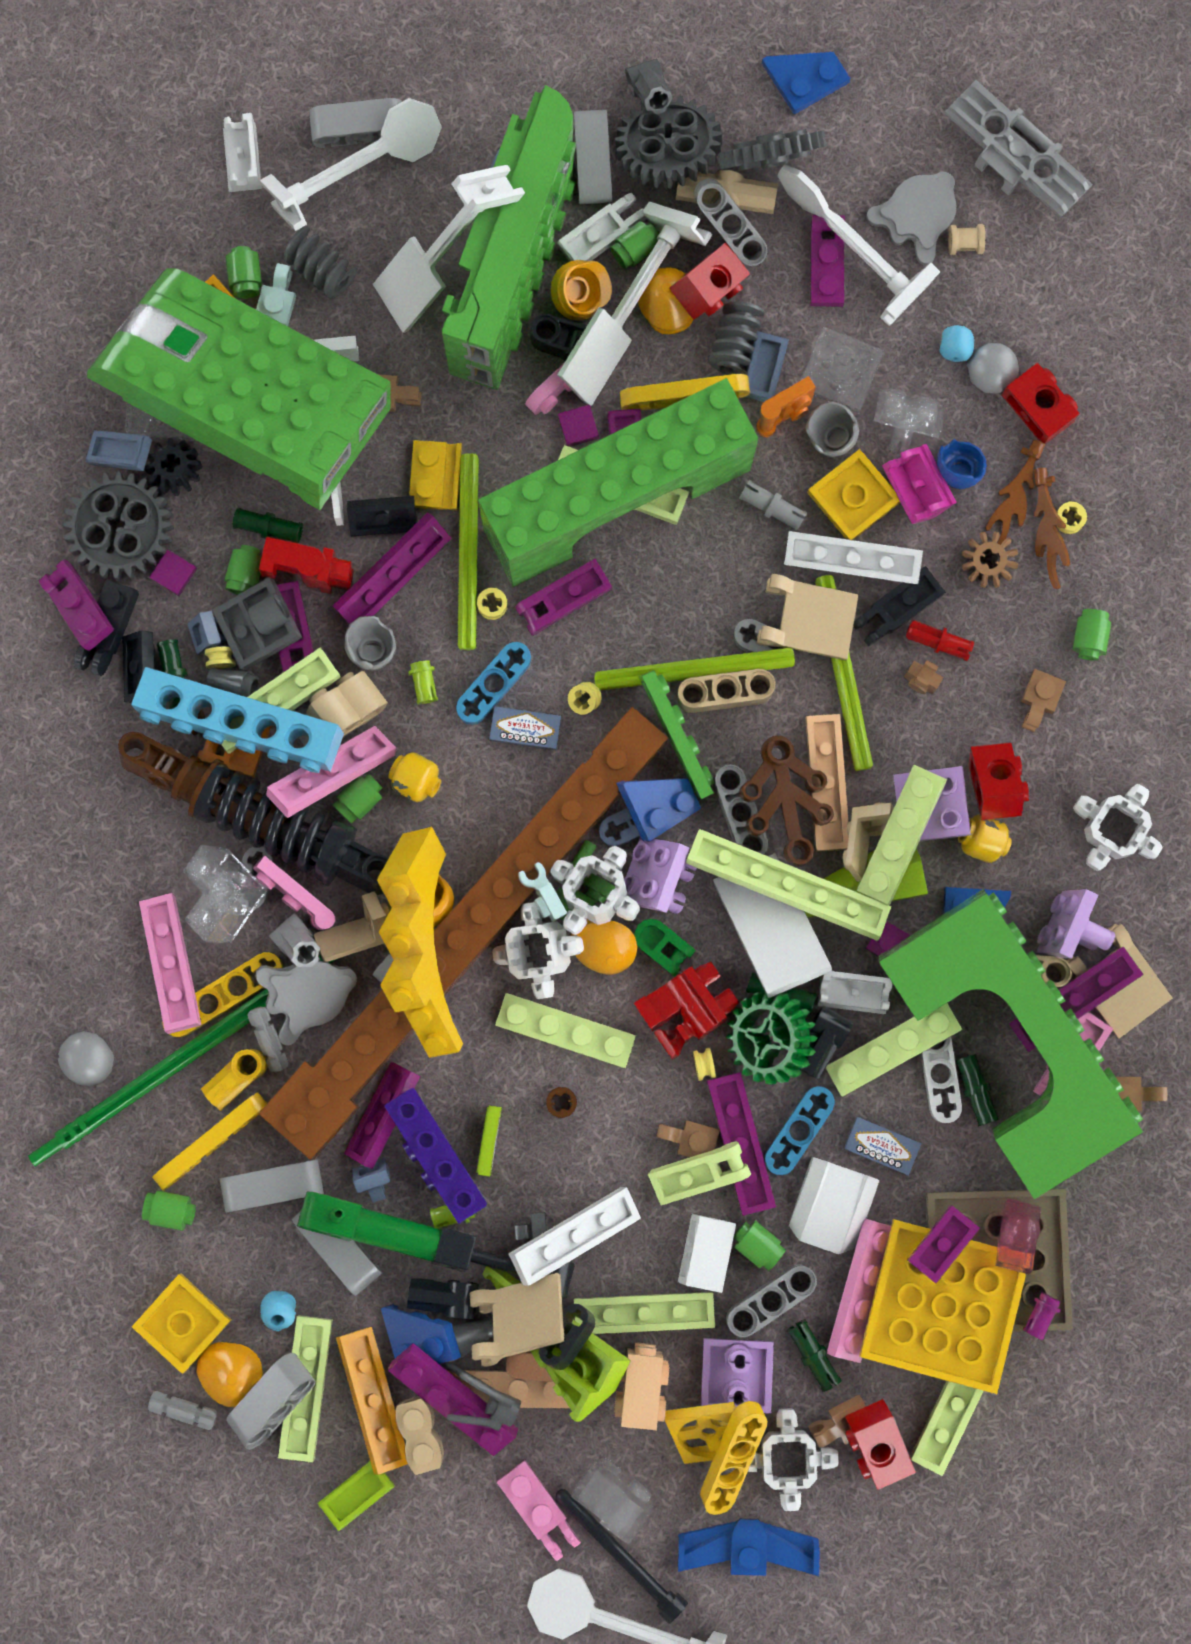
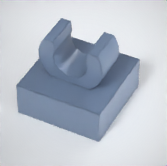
(204, 632)
(372, 1180)

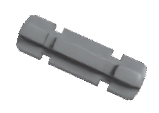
(268, 1039)
(182, 1410)

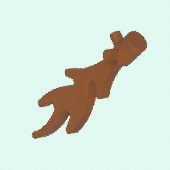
(1016, 502)
(1047, 533)

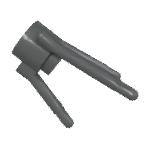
(500, 1406)

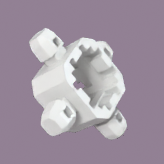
(1130, 806)
(573, 878)
(559, 947)
(825, 1457)

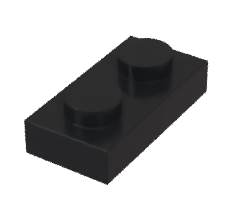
(381, 515)
(137, 654)

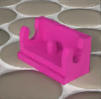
(919, 484)

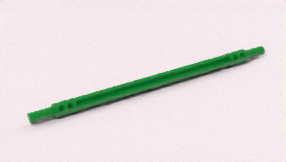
(150, 1079)

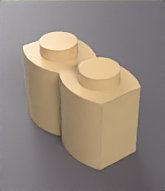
(349, 704)
(423, 1444)

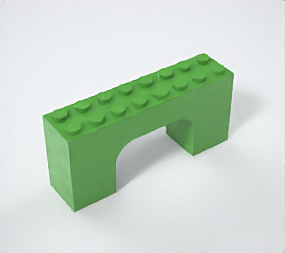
(683, 445)
(1080, 1109)

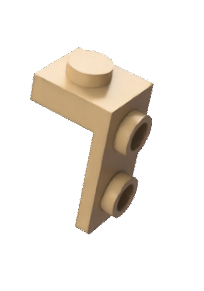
(864, 822)
(354, 935)

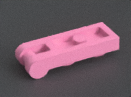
(294, 894)

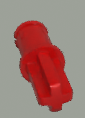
(939, 640)

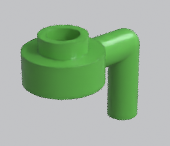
(597, 887)

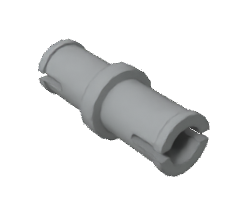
(773, 505)

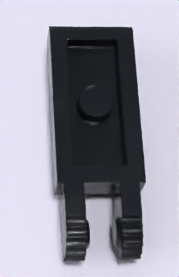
(117, 604)
(901, 605)

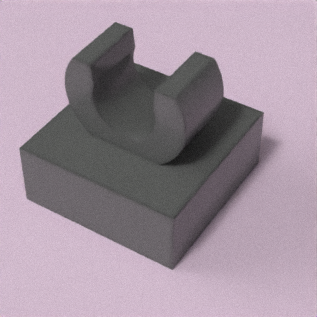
(529, 1231)

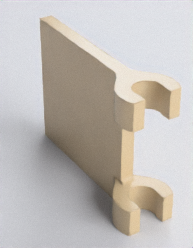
(812, 618)
(1137, 999)
(522, 1318)

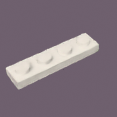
(853, 557)
(574, 1236)

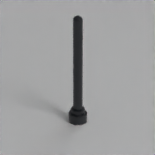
(670, 1604)

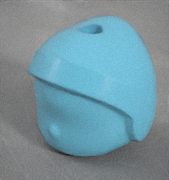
(957, 343)
(278, 1310)

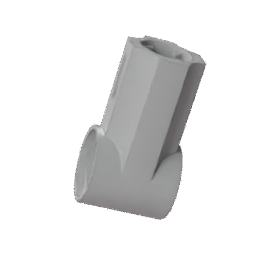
(296, 942)

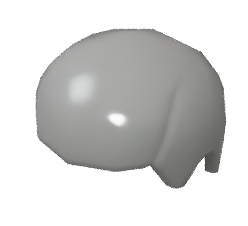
(993, 367)
(832, 419)
(365, 631)
(85, 1058)

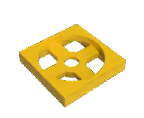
(706, 1417)

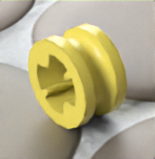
(1080, 513)
(485, 611)
(219, 658)
(575, 694)
(704, 1064)

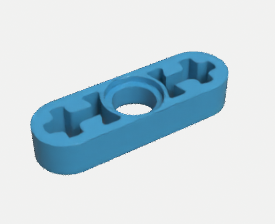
(503, 658)
(820, 1113)

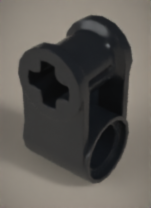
(564, 337)

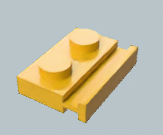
(435, 475)

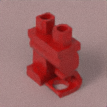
(312, 565)
(686, 996)

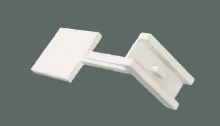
(411, 278)
(603, 339)

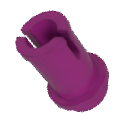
(1042, 1315)

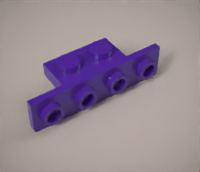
(433, 1151)

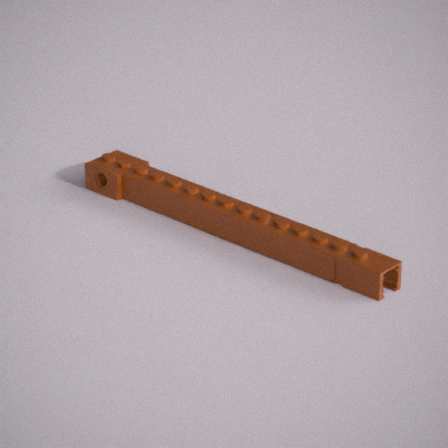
(321, 1097)

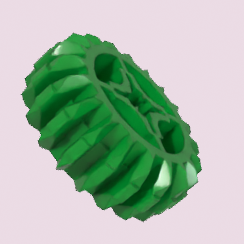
(759, 1059)

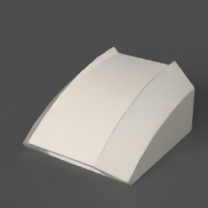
(832, 1206)

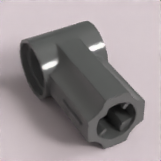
(649, 85)

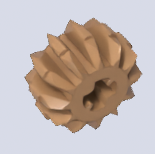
(983, 569)

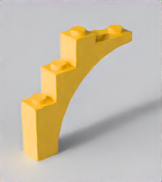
(408, 933)

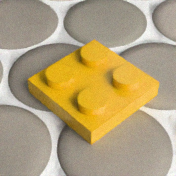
(854, 495)
(181, 1323)

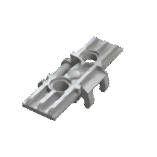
(1012, 154)

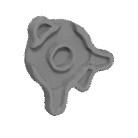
(918, 212)
(305, 995)

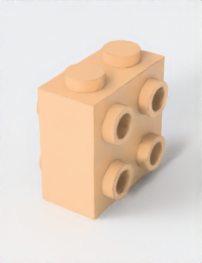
(640, 1401)

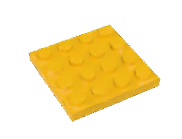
(946, 1327)

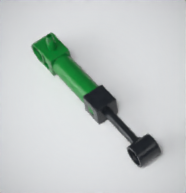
(440, 1246)

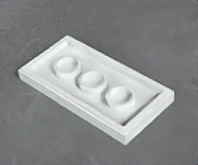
(774, 937)

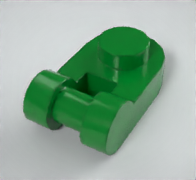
(653, 937)

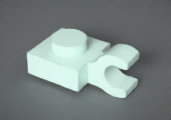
(277, 300)
(548, 900)

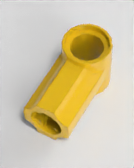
(233, 1079)

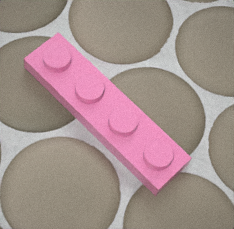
(352, 760)
(170, 963)
(859, 1292)

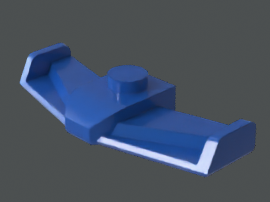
(748, 1548)

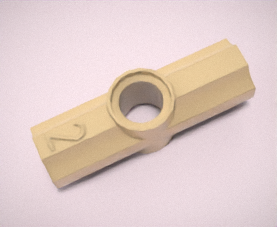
(746, 193)

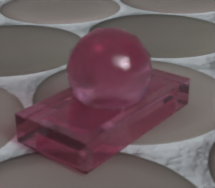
(1018, 1236)

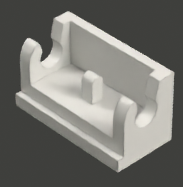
(242, 154)
(854, 992)
(706, 1253)

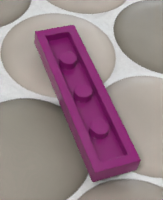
(393, 570)
(1091, 988)
(737, 1125)
(449, 1396)

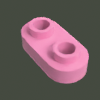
(544, 397)

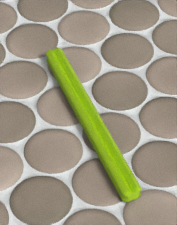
(468, 551)
(696, 668)
(850, 702)

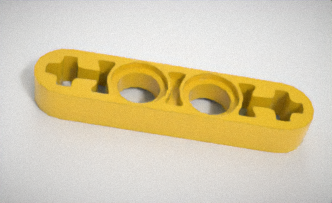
(666, 394)
(221, 990)
(209, 1141)
(739, 1458)

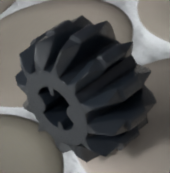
(183, 471)

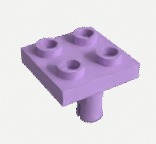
(951, 811)
(655, 874)
(1072, 926)
(737, 1372)

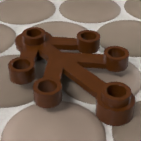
(787, 795)

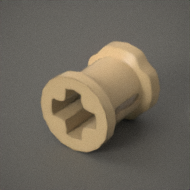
(966, 239)

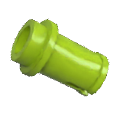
(423, 682)
(443, 1217)

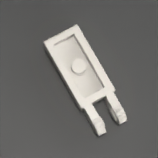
(599, 231)

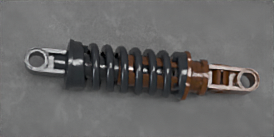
(252, 814)

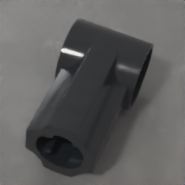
(831, 1033)
(443, 1297)

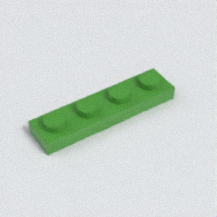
(671, 721)

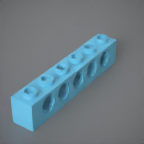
(159, 687)

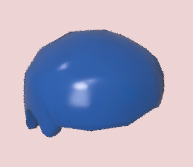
(966, 473)

